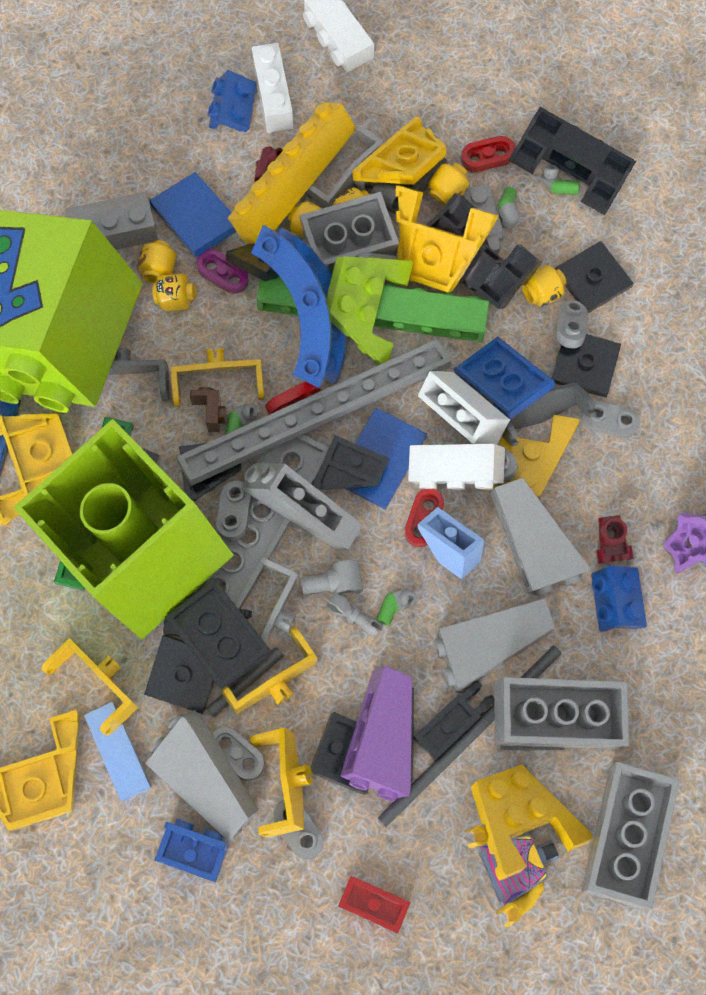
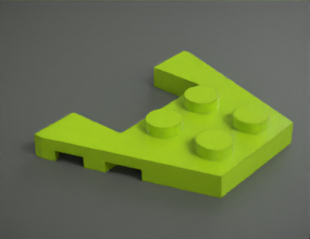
(356, 297)

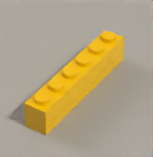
(293, 171)

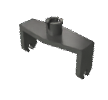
(123, 365)
(550, 404)

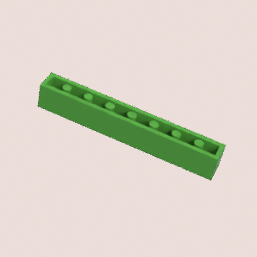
(402, 310)

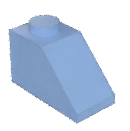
(451, 542)

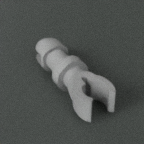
(340, 606)

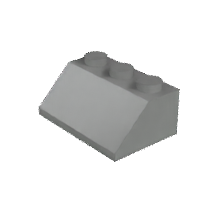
(122, 220)
(350, 229)

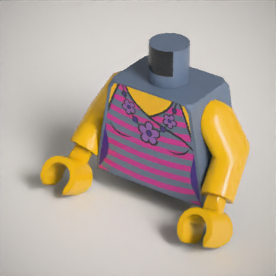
(521, 891)

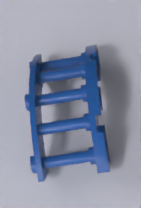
(308, 280)

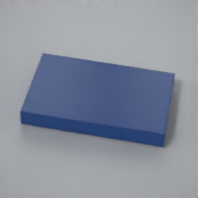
(194, 214)
(504, 377)
(393, 440)

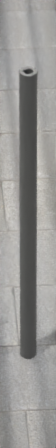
(460, 745)

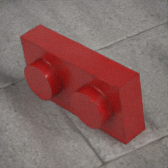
(374, 904)

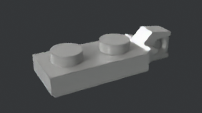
(482, 198)

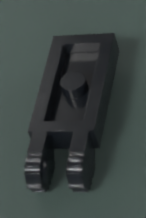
(451, 722)

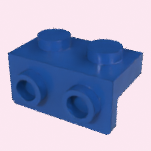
(232, 101)
(618, 598)
(192, 851)

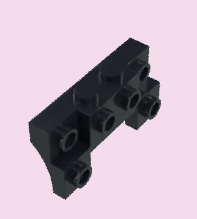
(576, 154)
(487, 272)

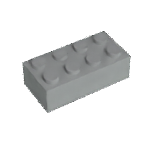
(561, 713)
(631, 836)

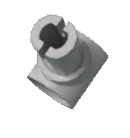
(341, 579)

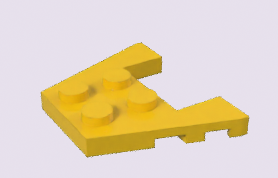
(436, 254)
(37, 449)
(539, 459)
(45, 783)
(515, 804)

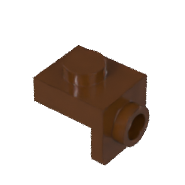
(215, 412)

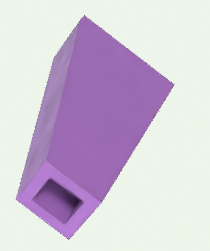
(382, 737)

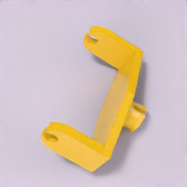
(215, 364)
(104, 671)
(276, 685)
(292, 779)

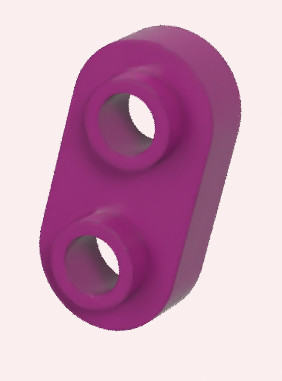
(222, 272)

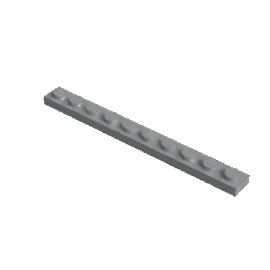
(312, 412)

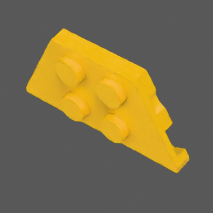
(403, 156)

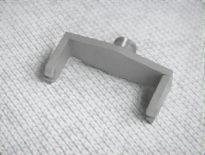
(346, 180)
(279, 614)

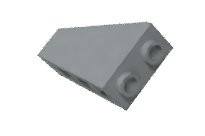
(301, 503)
(536, 540)
(489, 641)
(202, 775)

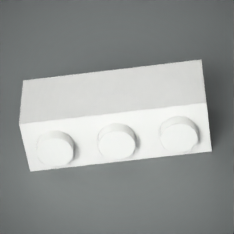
(340, 32)
(272, 87)
(463, 407)
(456, 465)

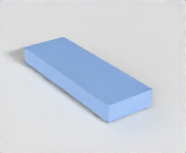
(118, 755)

